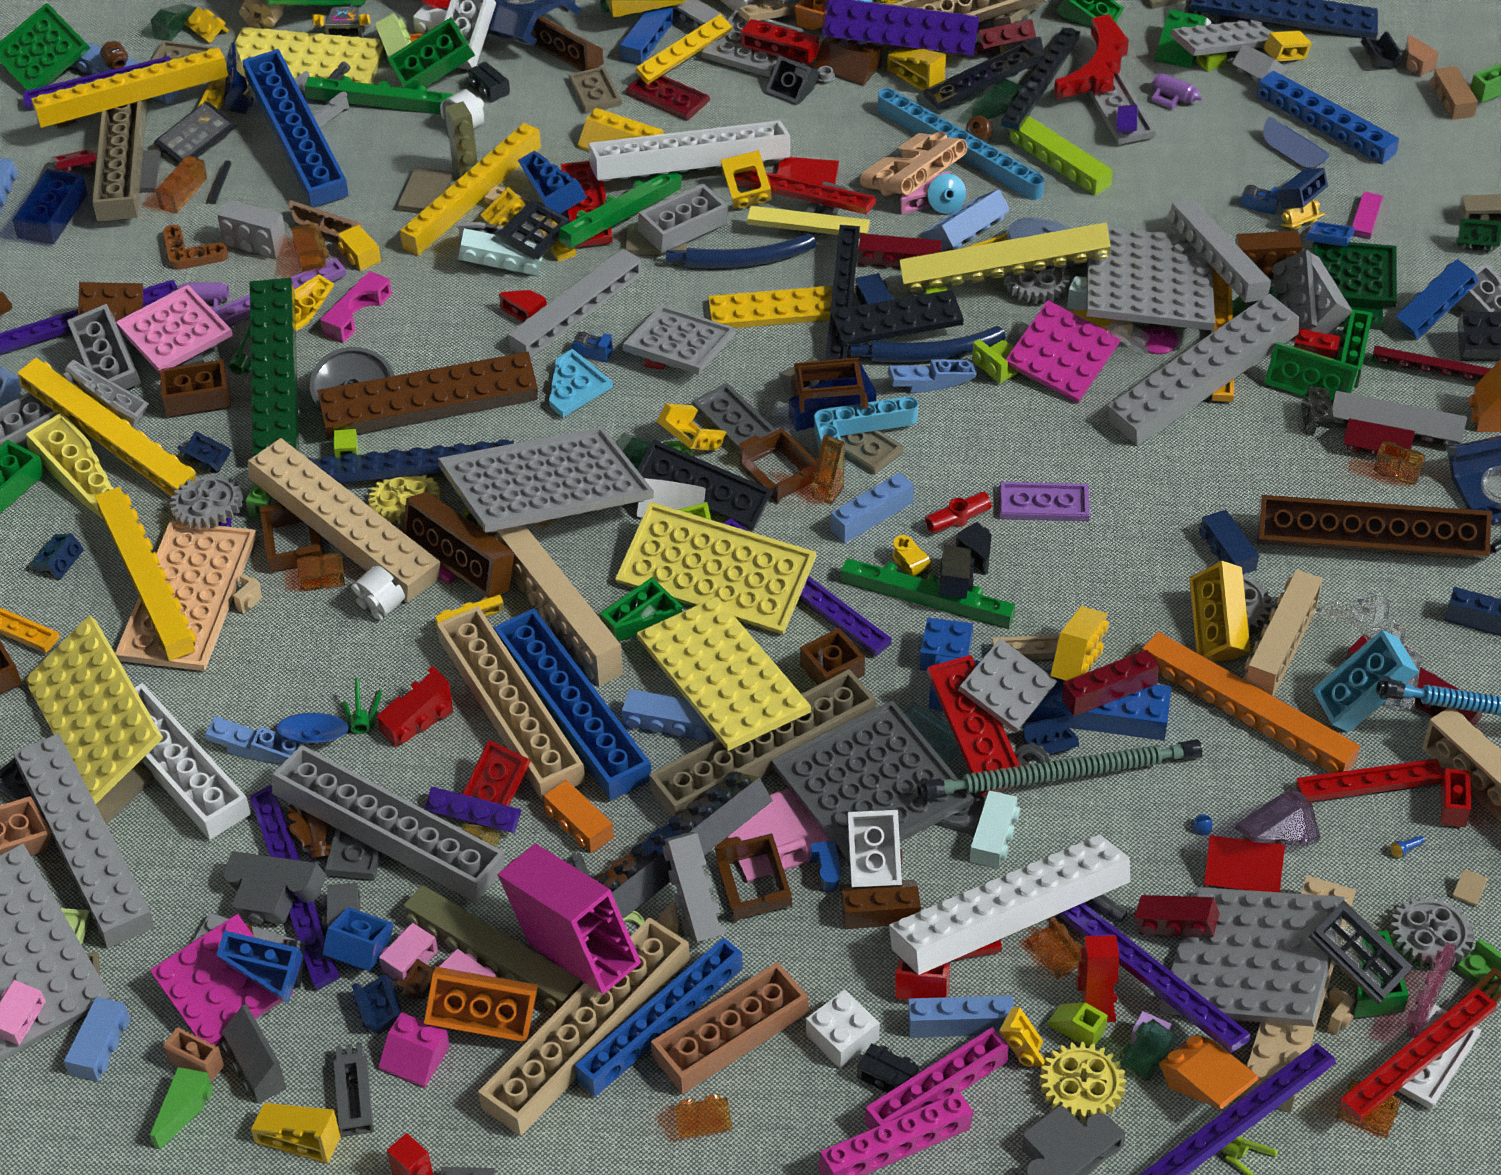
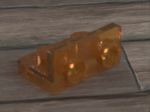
(1056, 948)
(703, 1117)
(1378, 1121)

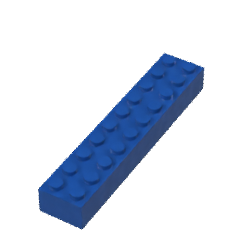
(295, 128)
(575, 705)
(1135, 715)

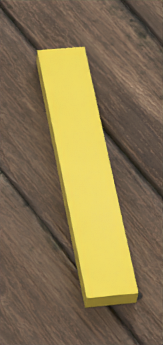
(803, 220)

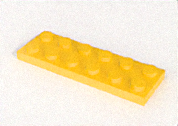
(772, 307)

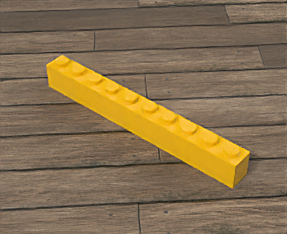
(129, 87)
(469, 189)
(105, 427)
(145, 574)

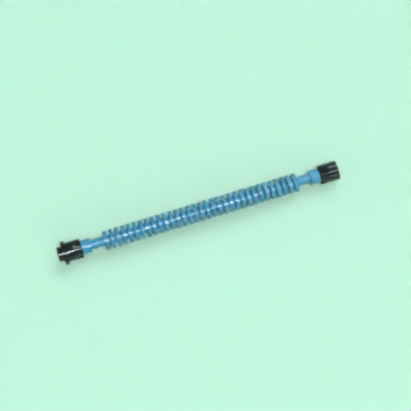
(1440, 696)

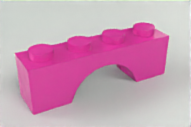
(369, 291)

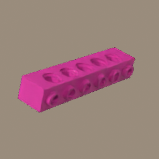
(941, 1079)
(898, 1138)

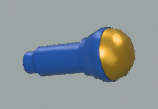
(1400, 848)

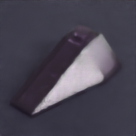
(1283, 818)

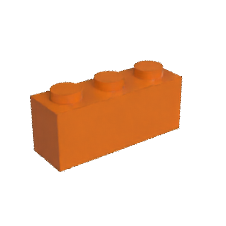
(578, 816)

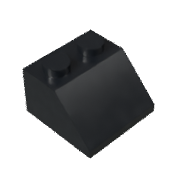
(792, 80)

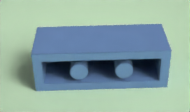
(97, 1039)

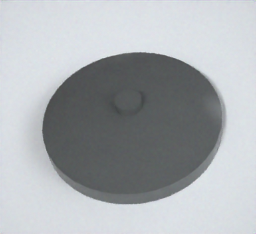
(347, 367)

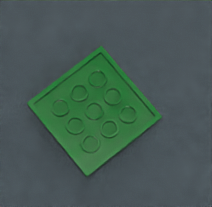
(41, 48)

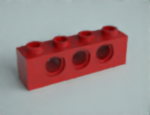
(780, 41)

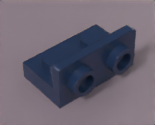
(58, 555)

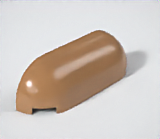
(323, 220)

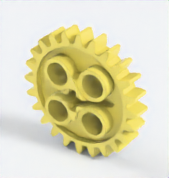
(390, 496)
(1083, 1080)

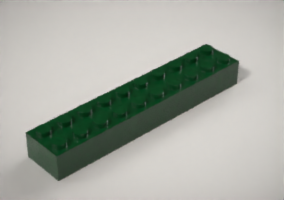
(273, 363)

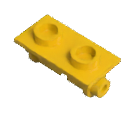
(1295, 218)

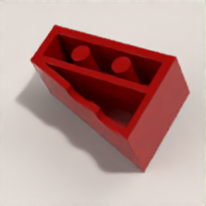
(418, 709)
(1099, 973)

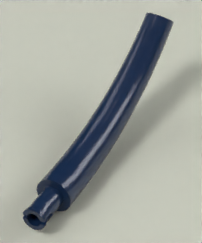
(741, 257)
(926, 351)

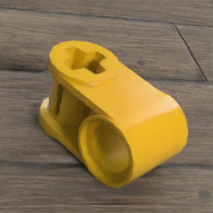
(909, 556)

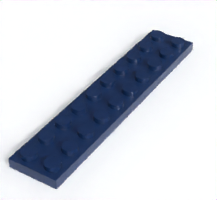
(1308, 14)
(395, 462)

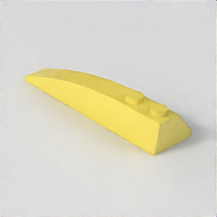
(69, 459)

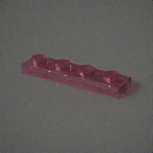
(1427, 998)

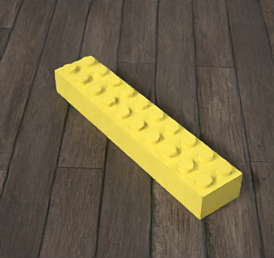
(1006, 257)

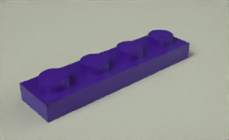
(472, 809)

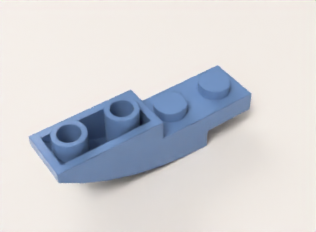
(936, 376)
(251, 744)

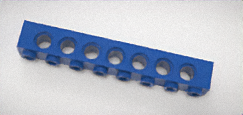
(1328, 117)
(657, 1016)

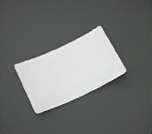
(672, 495)

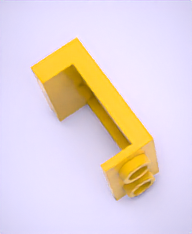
(740, 164)
(679, 418)

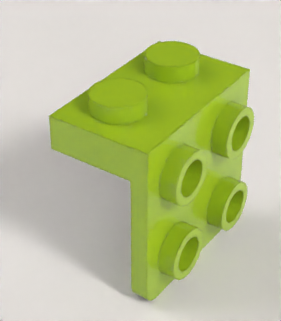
(993, 359)

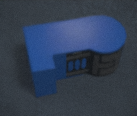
(1260, 199)
(593, 346)
(828, 864)

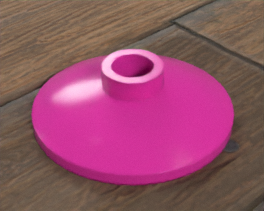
(1161, 340)

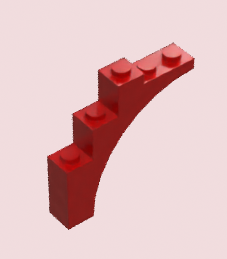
(1100, 70)

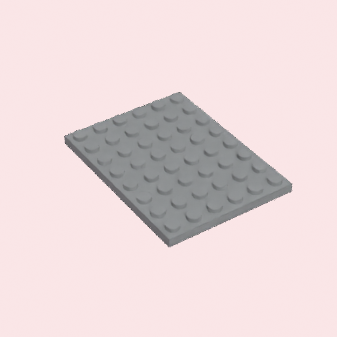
(1151, 281)
(544, 479)
(41, 951)

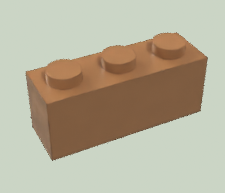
(1454, 92)

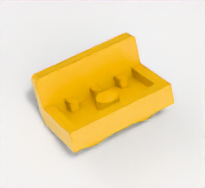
(205, 25)
(503, 208)
(1022, 1038)

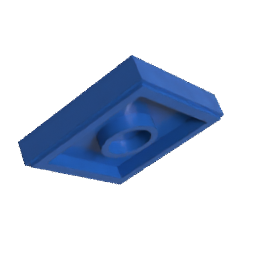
(1330, 233)

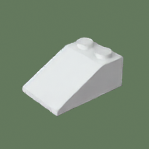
(874, 848)

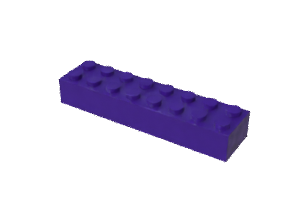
(900, 25)

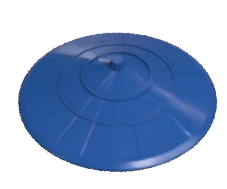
(312, 727)

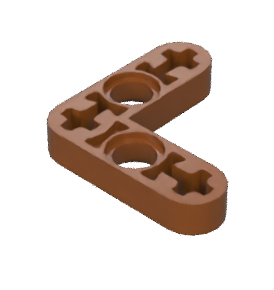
(216, 251)

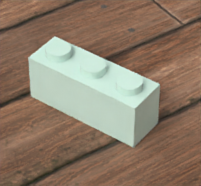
(994, 829)

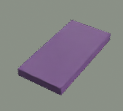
(1044, 501)

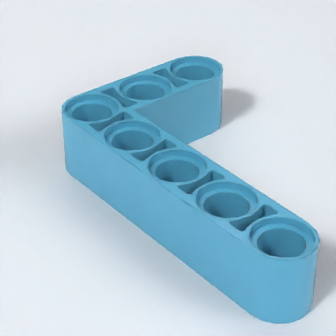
(854, 420)

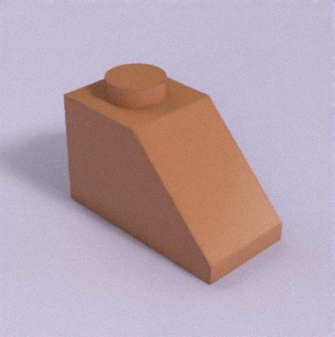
(1419, 56)

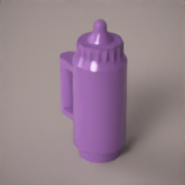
(1175, 89)
(210, 291)

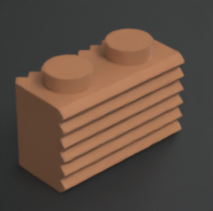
(193, 1053)

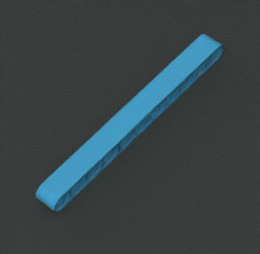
(978, 153)

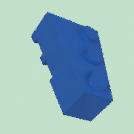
(262, 962)

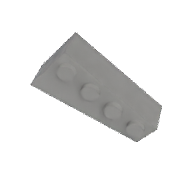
(693, 887)

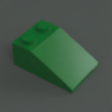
(1083, 11)
(1168, 49)

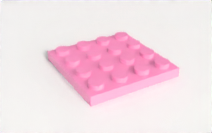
(174, 328)

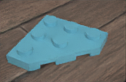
(575, 383)

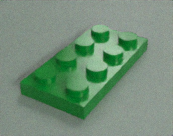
(1297, 369)

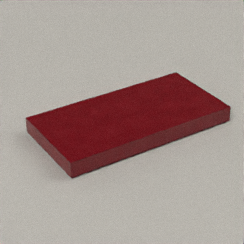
(669, 96)

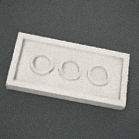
(1433, 1080)

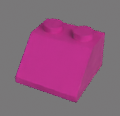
(413, 1050)

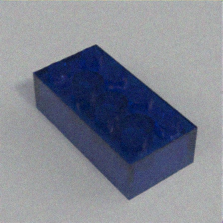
(50, 207)

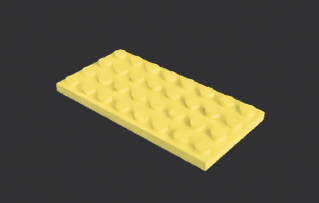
(315, 52)
(708, 559)
(723, 673)
(93, 708)

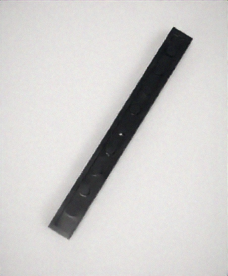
(1040, 79)
(843, 285)

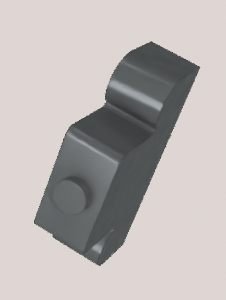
(270, 884)
(1066, 1147)

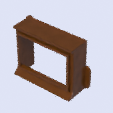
(828, 370)
(757, 447)
(276, 516)
(734, 850)

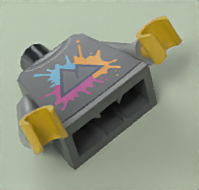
(343, 21)

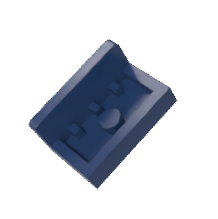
(205, 451)
(1052, 734)
(377, 1004)

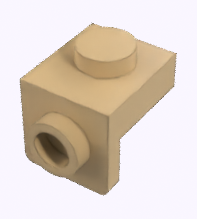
(248, 594)
(1343, 1006)

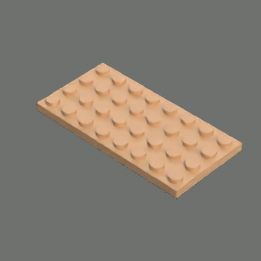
(204, 576)

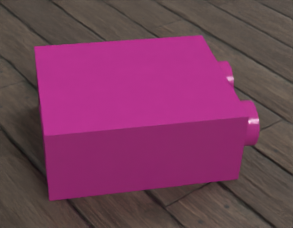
(569, 918)

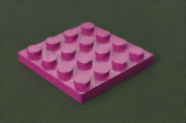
(1062, 351)
(206, 989)

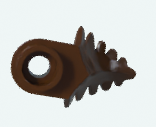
(309, 831)

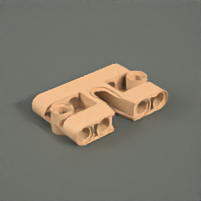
(922, 160)

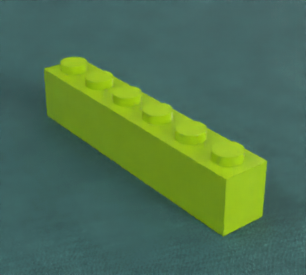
(1063, 156)

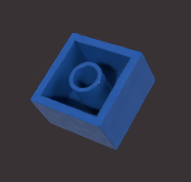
(945, 639)
(357, 938)

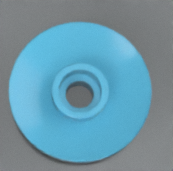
(937, 193)

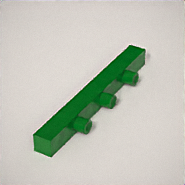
(376, 95)
(619, 208)
(926, 592)

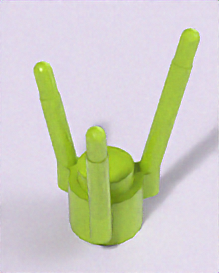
(1239, 1148)

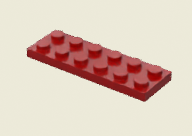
(595, 198)
(975, 730)

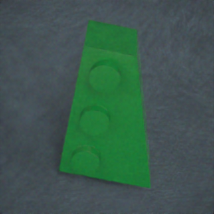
(639, 610)
(1393, 1003)

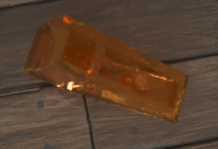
(829, 470)

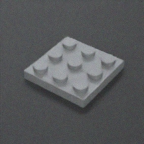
(1007, 685)

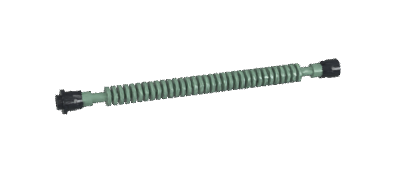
(1059, 769)

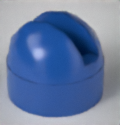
(1202, 825)

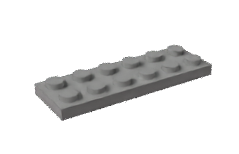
(1221, 37)
(1108, 104)

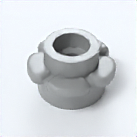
(826, 74)

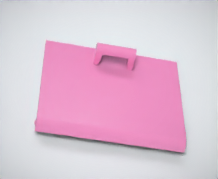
(792, 832)

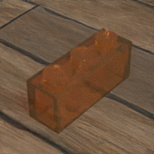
(181, 184)
(309, 246)

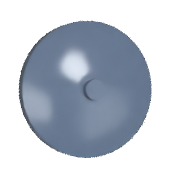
(1034, 226)

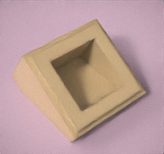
(1470, 887)
(669, 918)

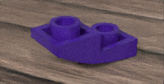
(1127, 119)

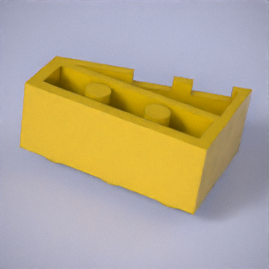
(917, 66)
(297, 1130)

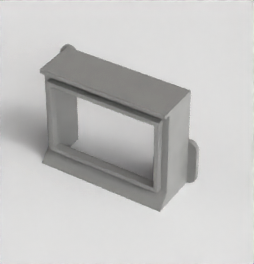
(333, 106)

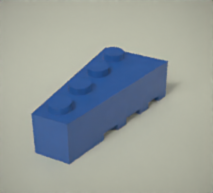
(552, 185)

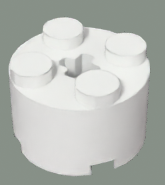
(473, 104)
(378, 592)

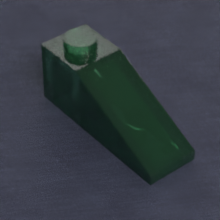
(170, 21)
(997, 100)

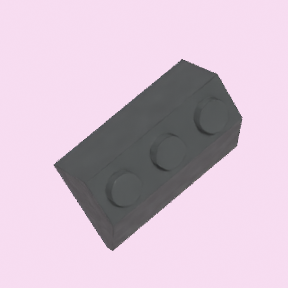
(252, 1056)

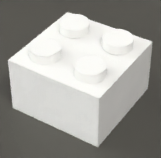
(842, 1029)

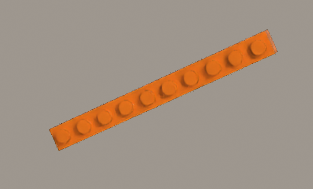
(1252, 705)

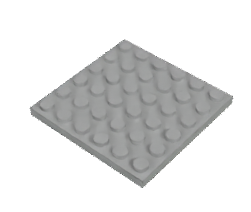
(1260, 956)

